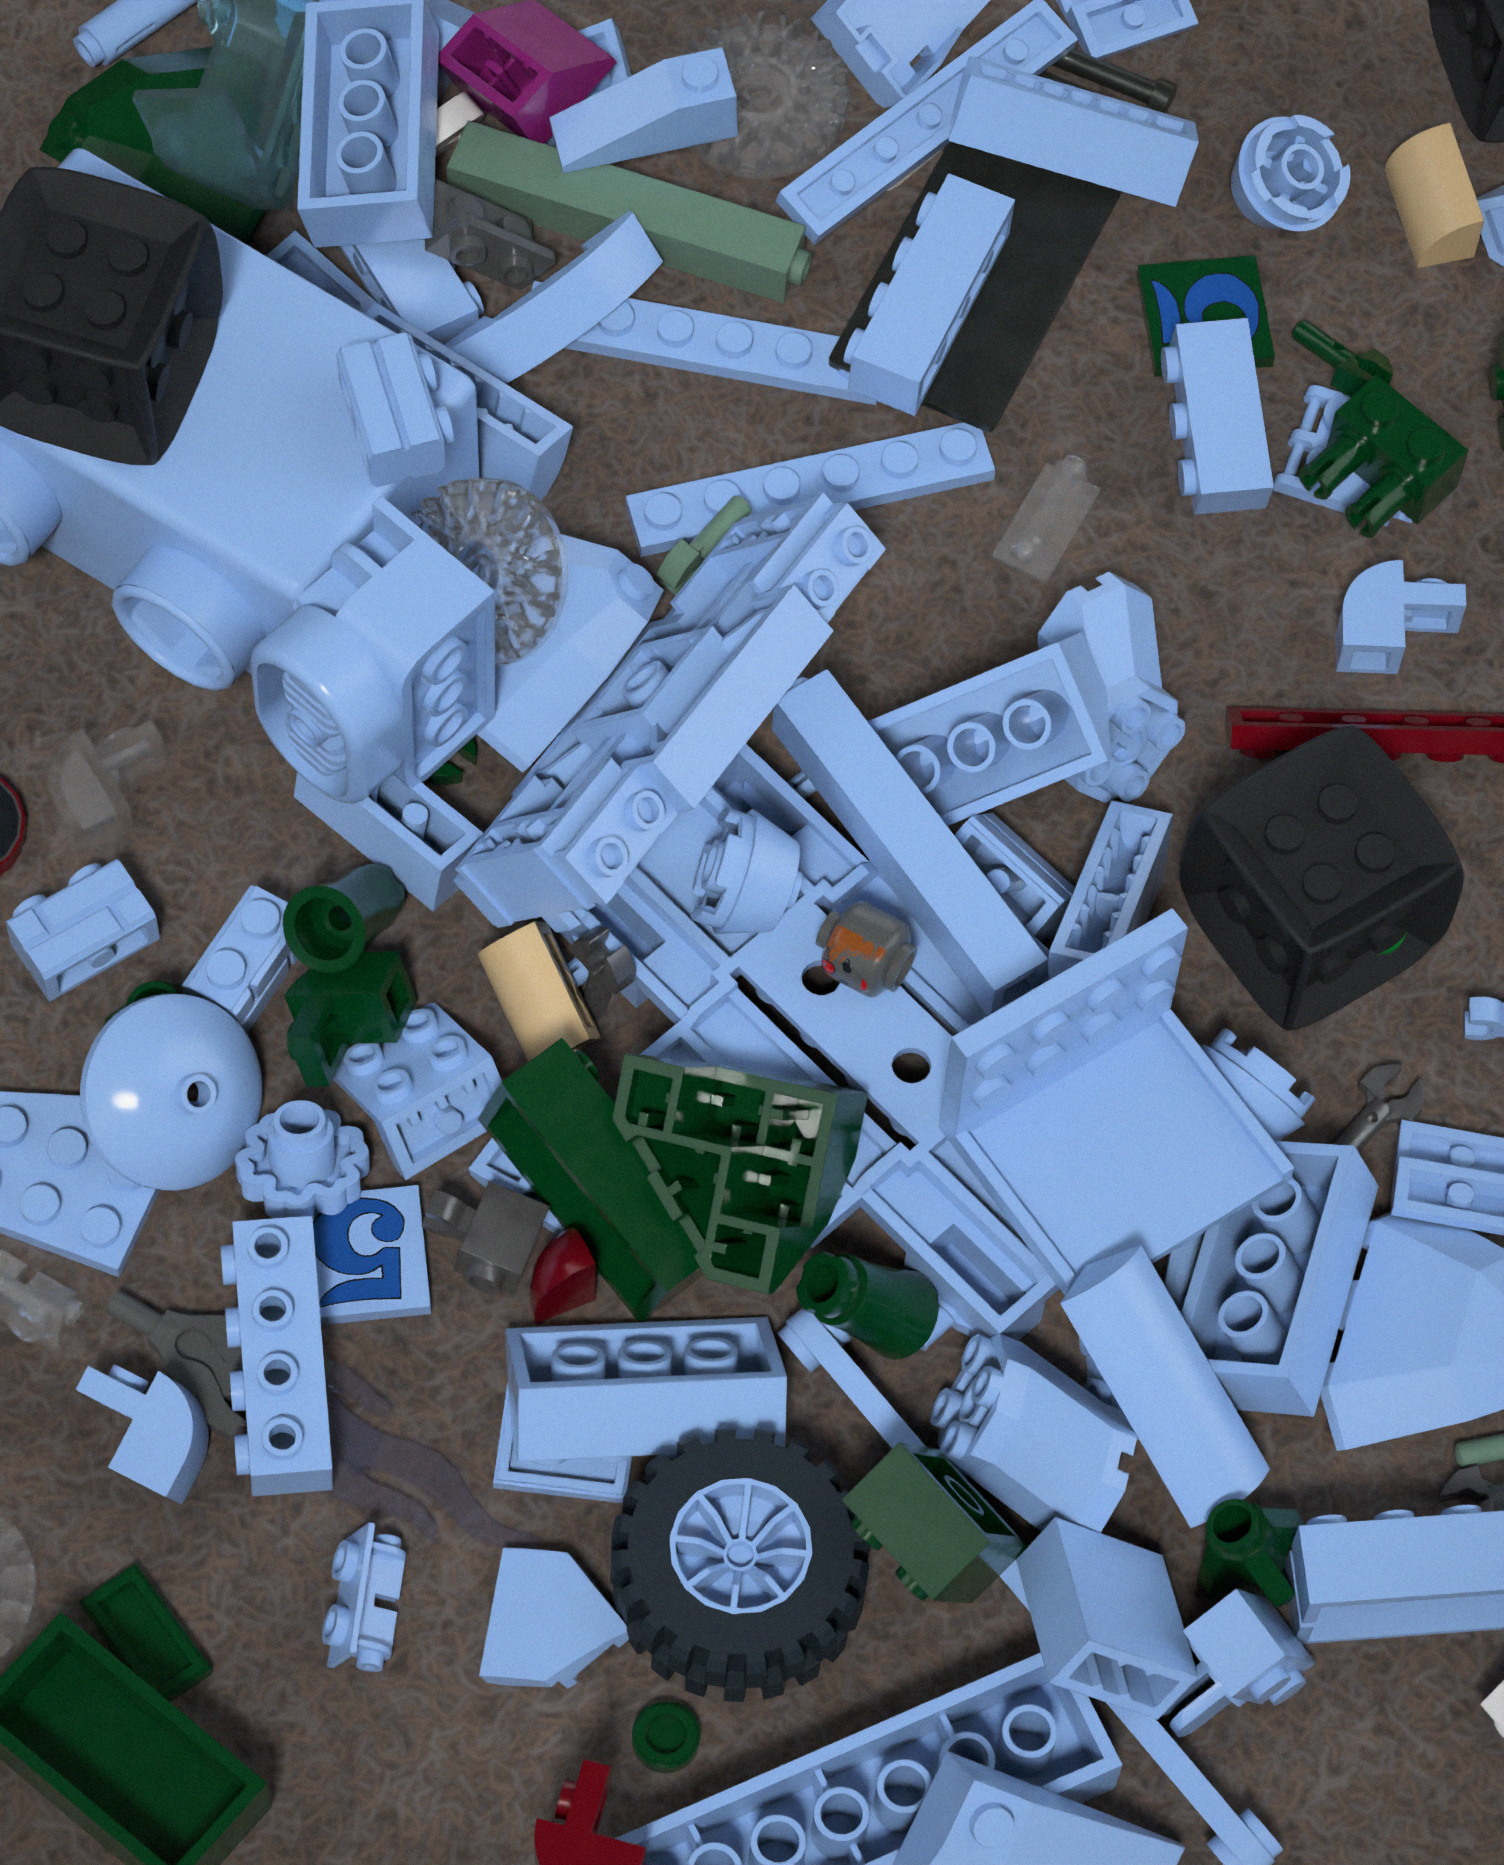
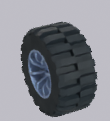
(738, 1564)

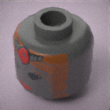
(866, 949)

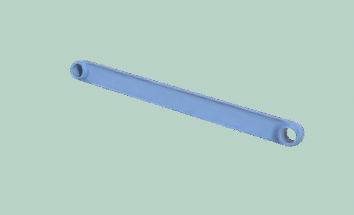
(1237, 1838)

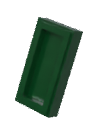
(145, 1634)

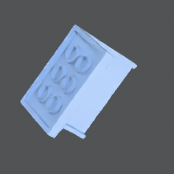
(1104, 1112)

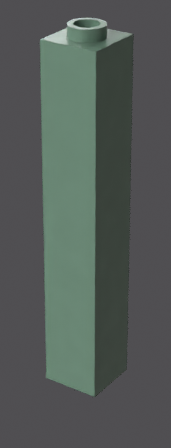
(684, 226)

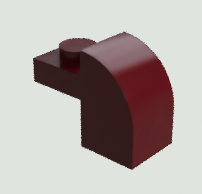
(577, 1841)

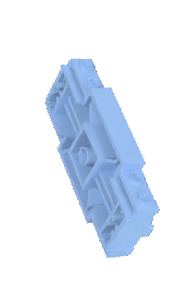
(669, 715)

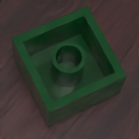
(932, 1525)

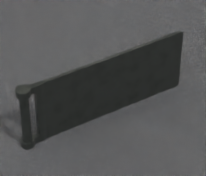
(1047, 245)

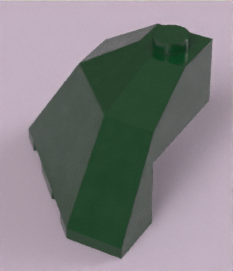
(109, 126)
(740, 1159)

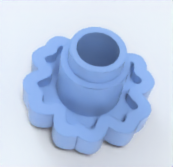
(302, 1161)

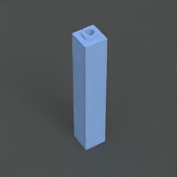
(908, 842)

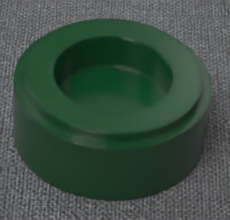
(665, 1737)

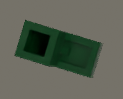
(345, 1008)

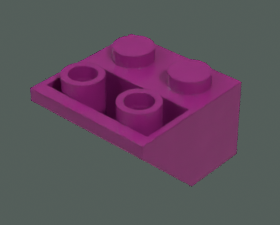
(523, 66)

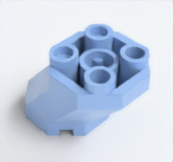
(1141, 714)
(1033, 1435)

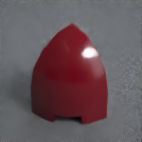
(562, 1277)

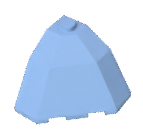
(600, 620)
(1418, 1334)

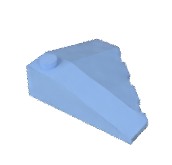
(999, 1820)

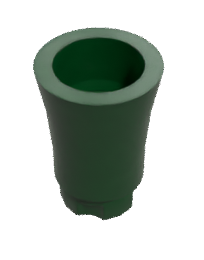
(336, 920)
(874, 1303)

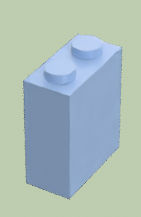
(1106, 1619)

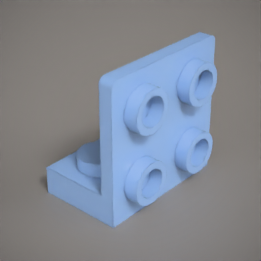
(422, 1088)

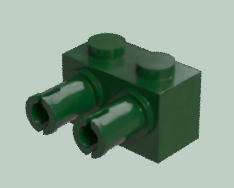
(1394, 451)

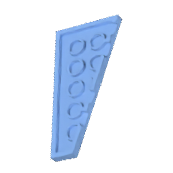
(60, 1188)

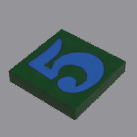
(1203, 293)

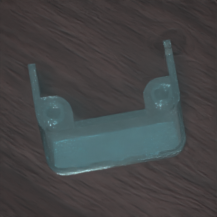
(246, 115)

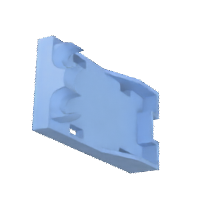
(886, 35)

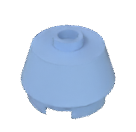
(1289, 174)
(747, 875)
(1260, 1085)

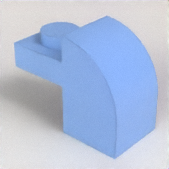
(1383, 607)
(166, 1434)

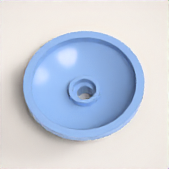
(139, 1086)

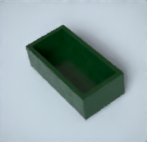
(563, 1142)
(122, 1755)

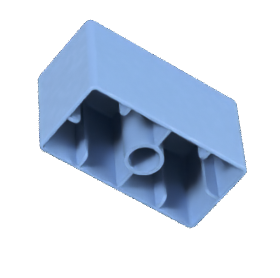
(250, 488)

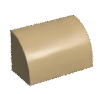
(1435, 197)
(537, 990)

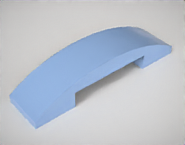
(564, 304)

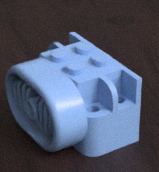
(379, 663)

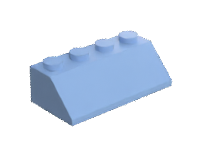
(1003, 730)
(641, 1387)

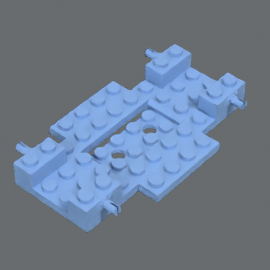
(918, 1196)

